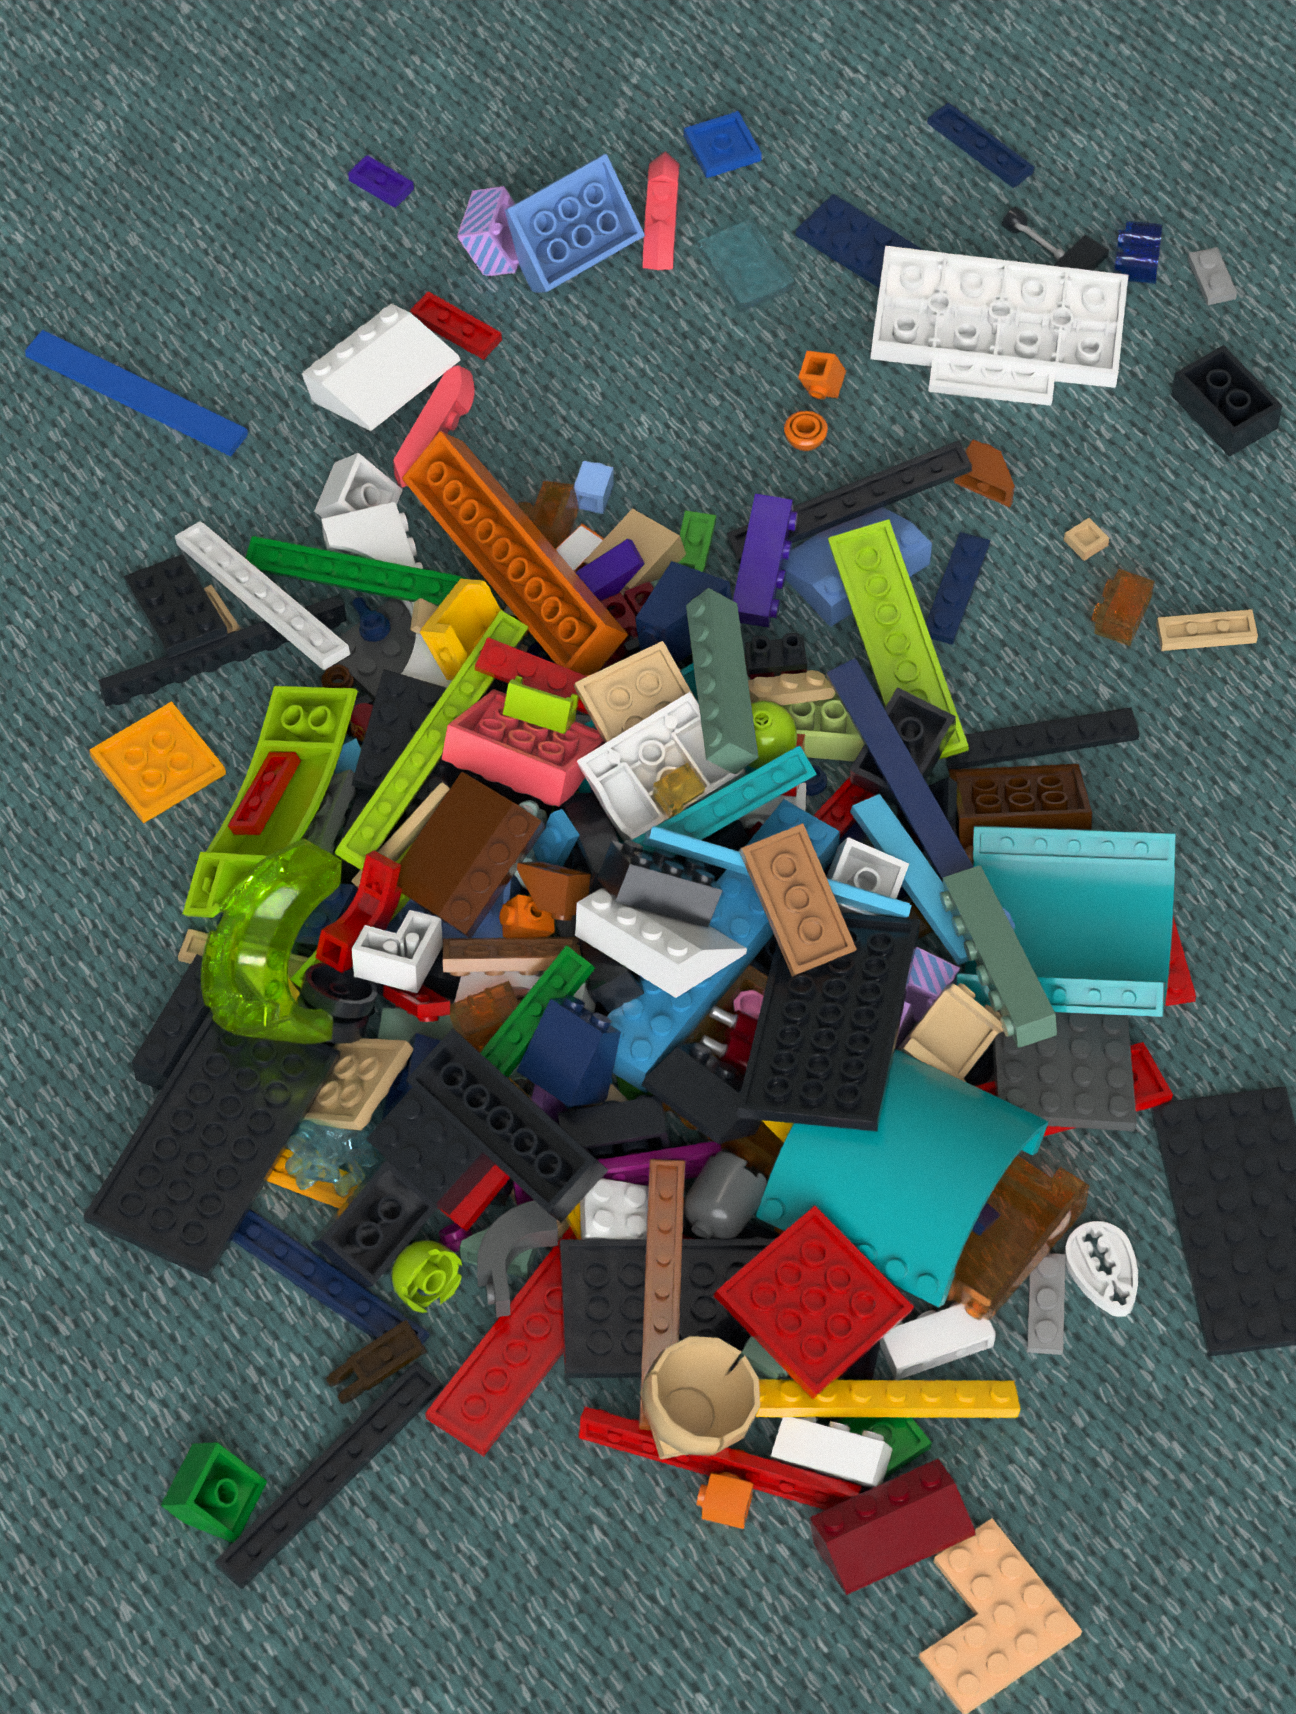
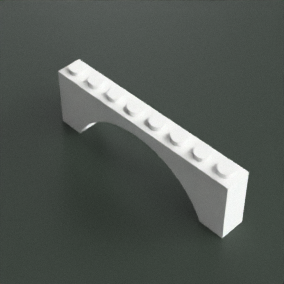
(381, 536)

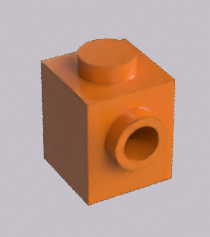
(822, 374)
(523, 919)
(725, 1499)

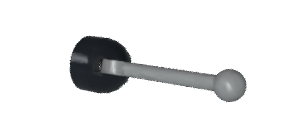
(1017, 222)

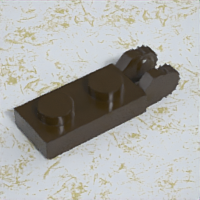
(378, 1361)

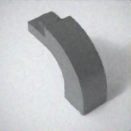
(510, 1235)

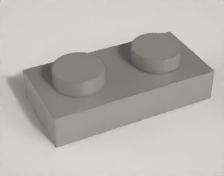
(1212, 276)

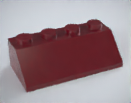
(891, 1526)

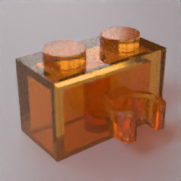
(553, 511)
(1123, 606)
(483, 1013)

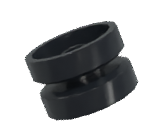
(343, 996)

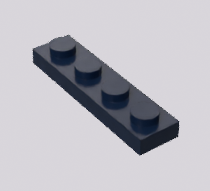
(957, 587)

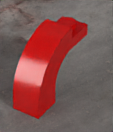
(371, 906)

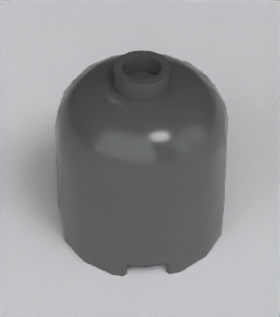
(723, 1197)

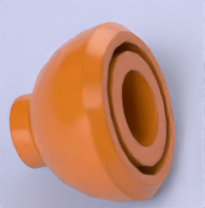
(805, 430)

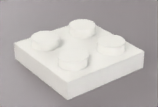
(614, 1211)

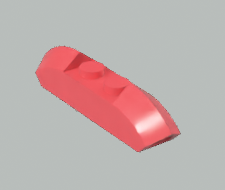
(661, 213)
(441, 413)

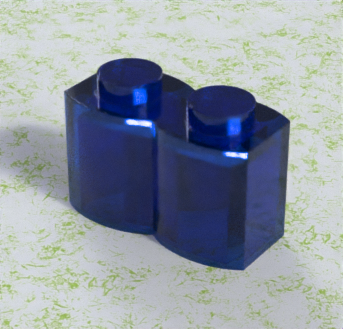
(1140, 251)

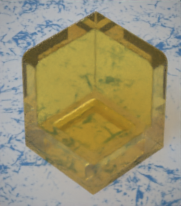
(677, 790)

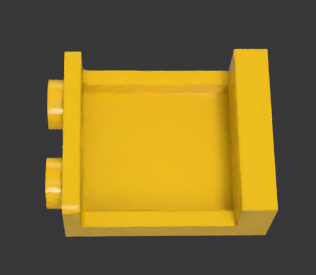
(459, 624)

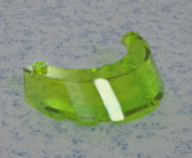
(250, 951)

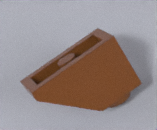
(988, 475)
(554, 887)

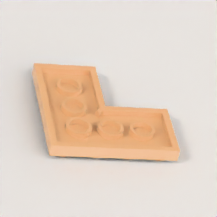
(1014, 1621)

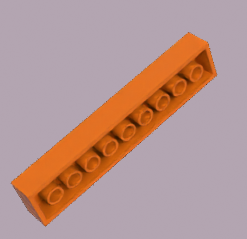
(514, 556)

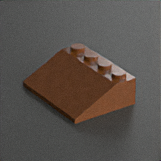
(1020, 798)
(467, 854)

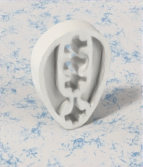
(1119, 1255)

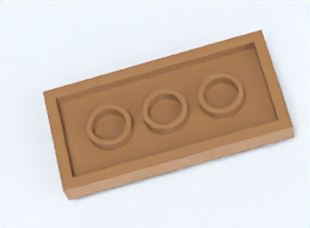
(797, 900)
(503, 954)

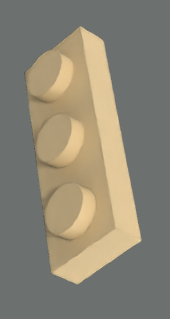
(1206, 630)
(791, 688)

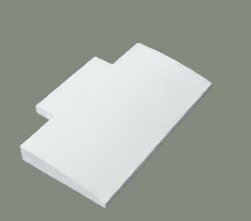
(999, 324)

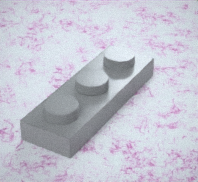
(1046, 1306)

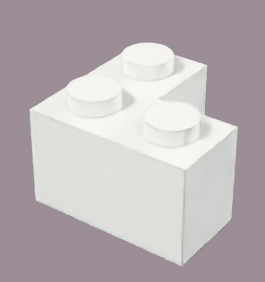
(399, 957)

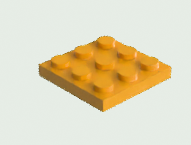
(157, 762)

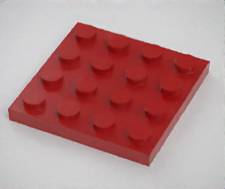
(813, 1302)

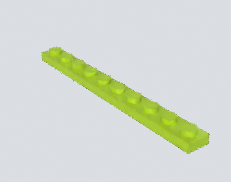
(424, 749)

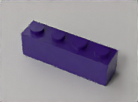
(763, 559)

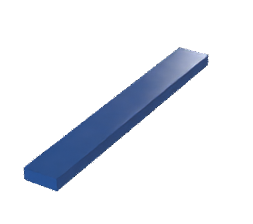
(136, 393)

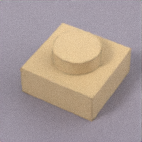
(1086, 539)

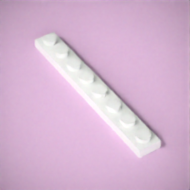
(262, 595)

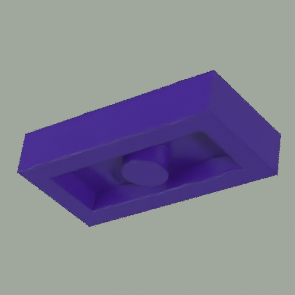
(380, 181)

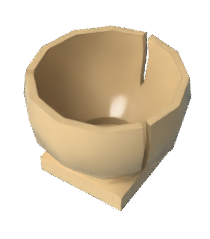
(696, 1400)

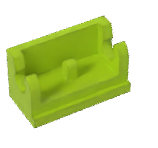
(540, 706)

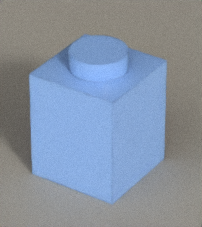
(594, 486)

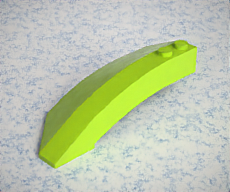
(297, 721)

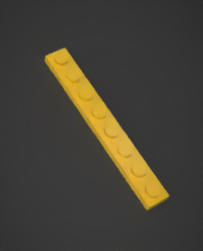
(892, 1399)

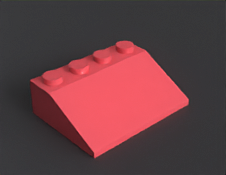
(519, 752)

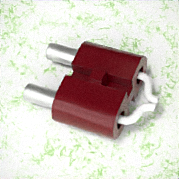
(738, 1036)

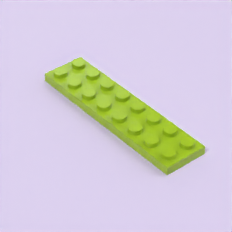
(892, 620)

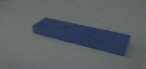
(980, 145)

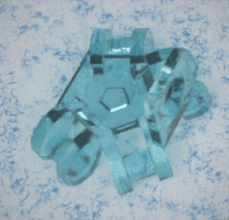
(322, 1150)

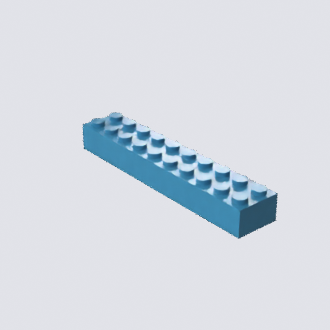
(658, 1021)

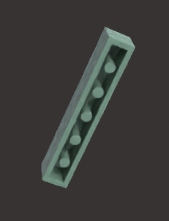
(721, 681)
(998, 957)

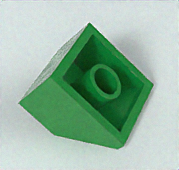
(214, 1491)

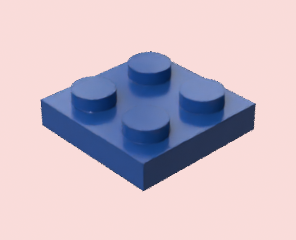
(722, 144)

